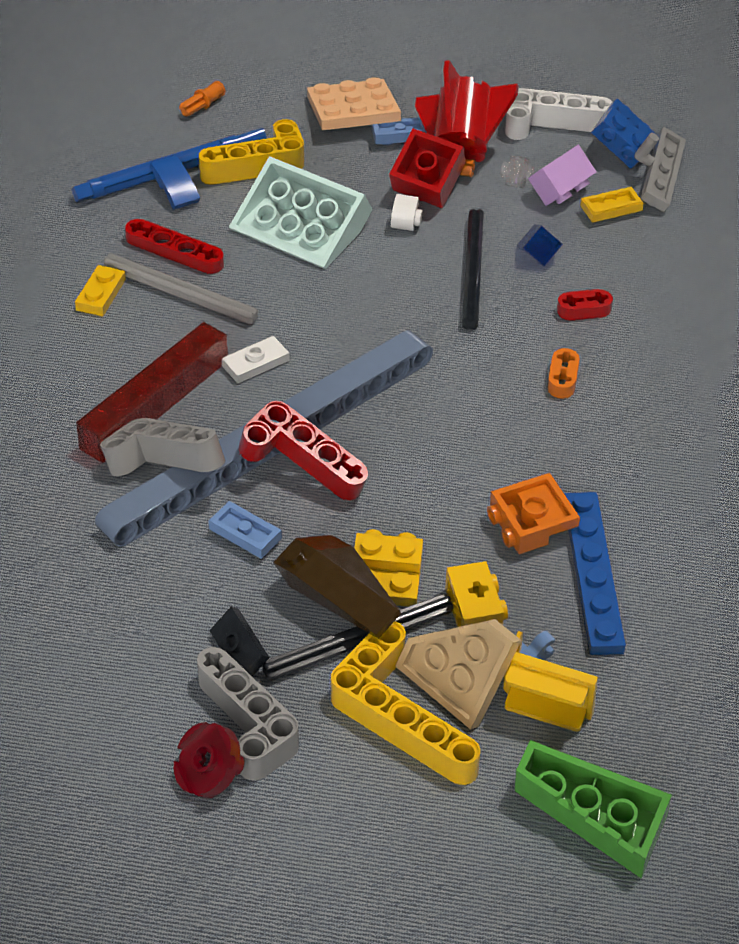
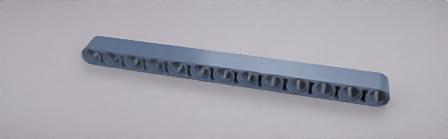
(319, 403)

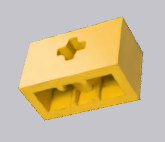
(474, 594)

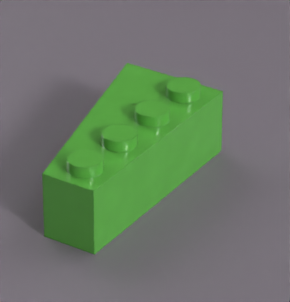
(595, 803)

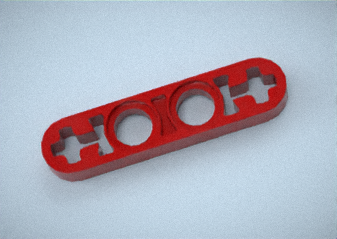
(202, 258)

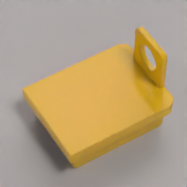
(549, 691)

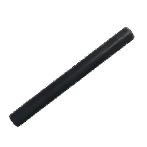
(473, 269)
(349, 639)

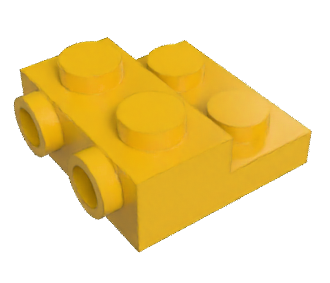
(393, 562)

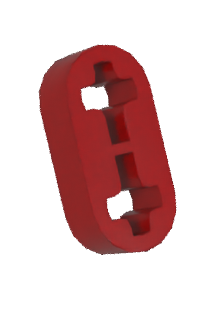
(584, 304)

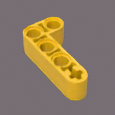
(247, 158)

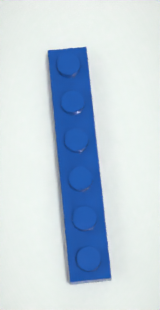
(595, 577)

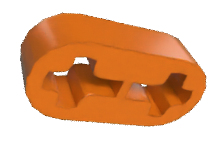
(559, 372)

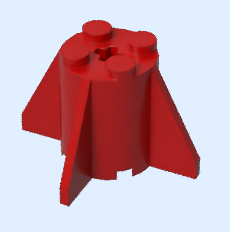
(465, 111)

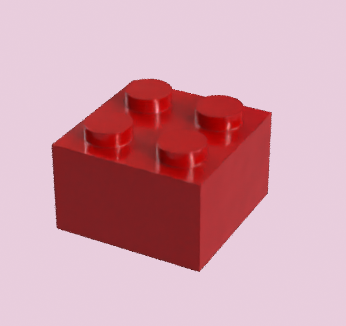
(427, 168)

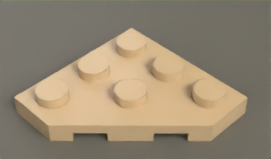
(461, 666)

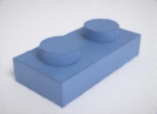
(396, 131)
(245, 529)

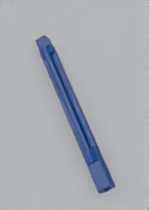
(143, 173)

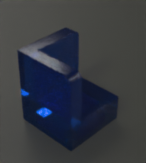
(539, 244)

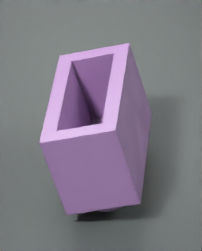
(562, 175)

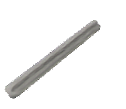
(183, 289)

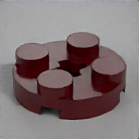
(223, 764)

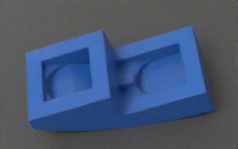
(175, 181)

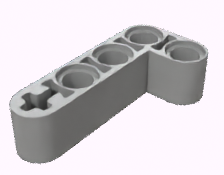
(162, 444)
(252, 710)

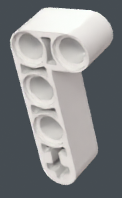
(553, 111)

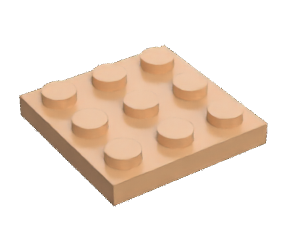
(353, 104)

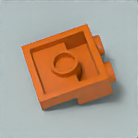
(531, 512)

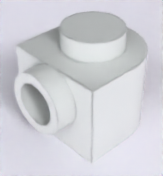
(406, 212)

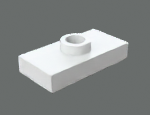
(255, 359)

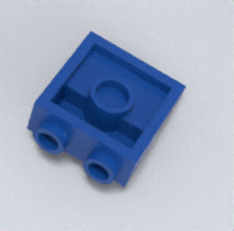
(621, 132)

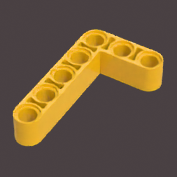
(364, 698)

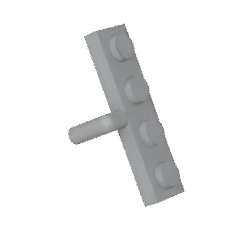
(662, 166)

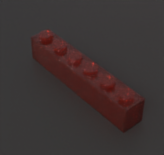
(155, 387)

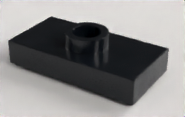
(239, 640)

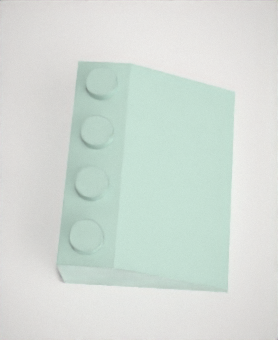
(301, 213)

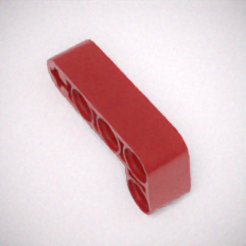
(341, 475)

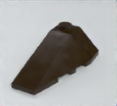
(338, 580)

